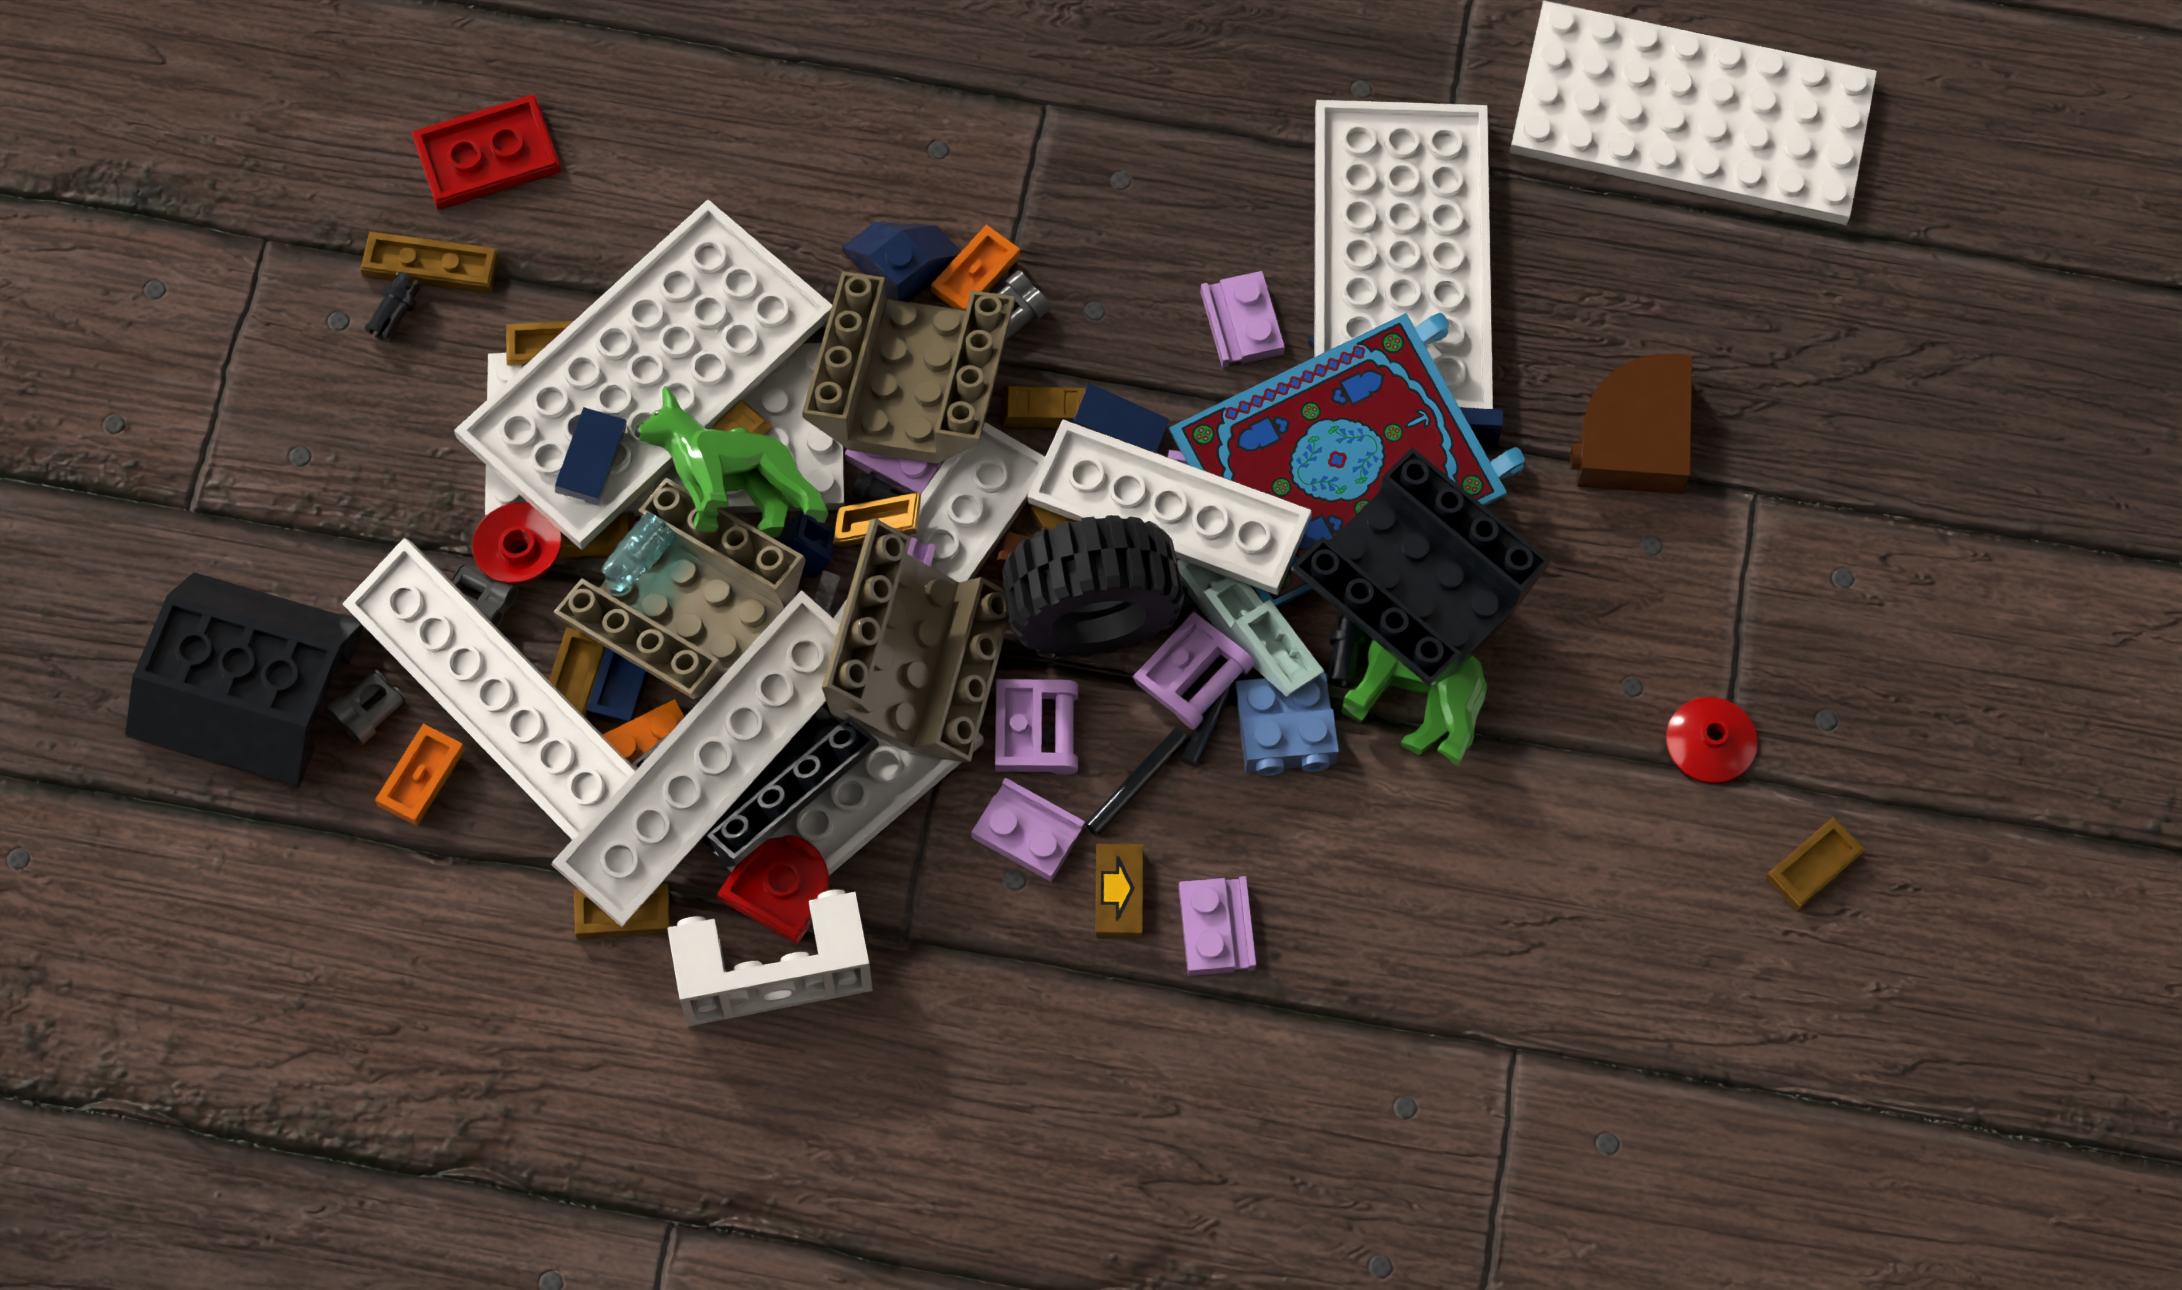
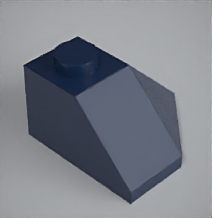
(903, 254)

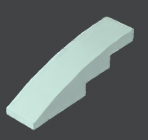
(1253, 626)

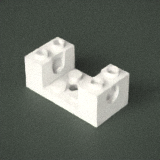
(715, 995)

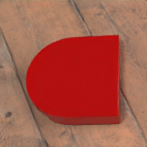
(777, 884)

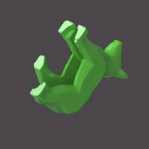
(727, 461)
(1449, 708)

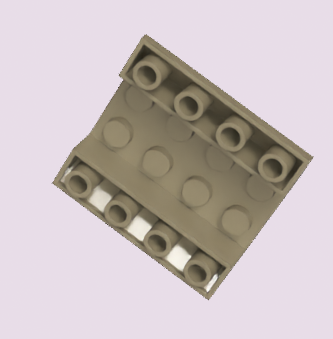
(906, 372)
(696, 602)
(915, 650)

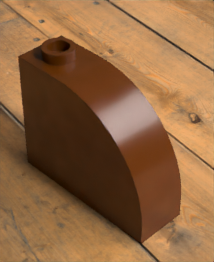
(1638, 428)

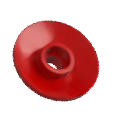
(505, 531)
(1706, 758)

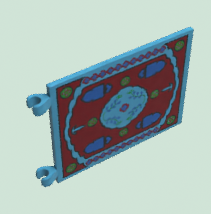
(1338, 426)

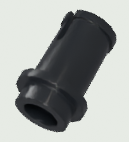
(872, 488)

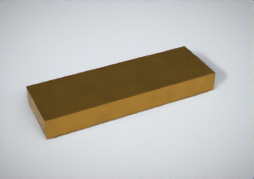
(430, 262)

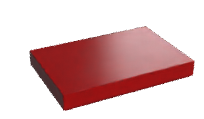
(486, 152)

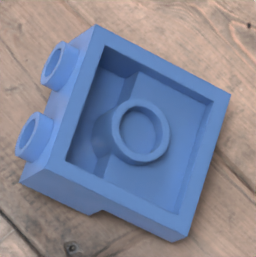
(1286, 730)

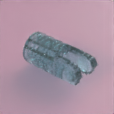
(637, 553)

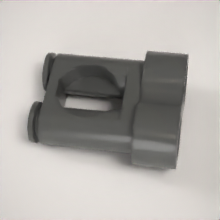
(1028, 300)
(495, 596)
(355, 720)

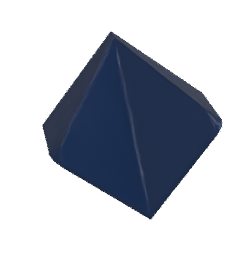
(811, 540)

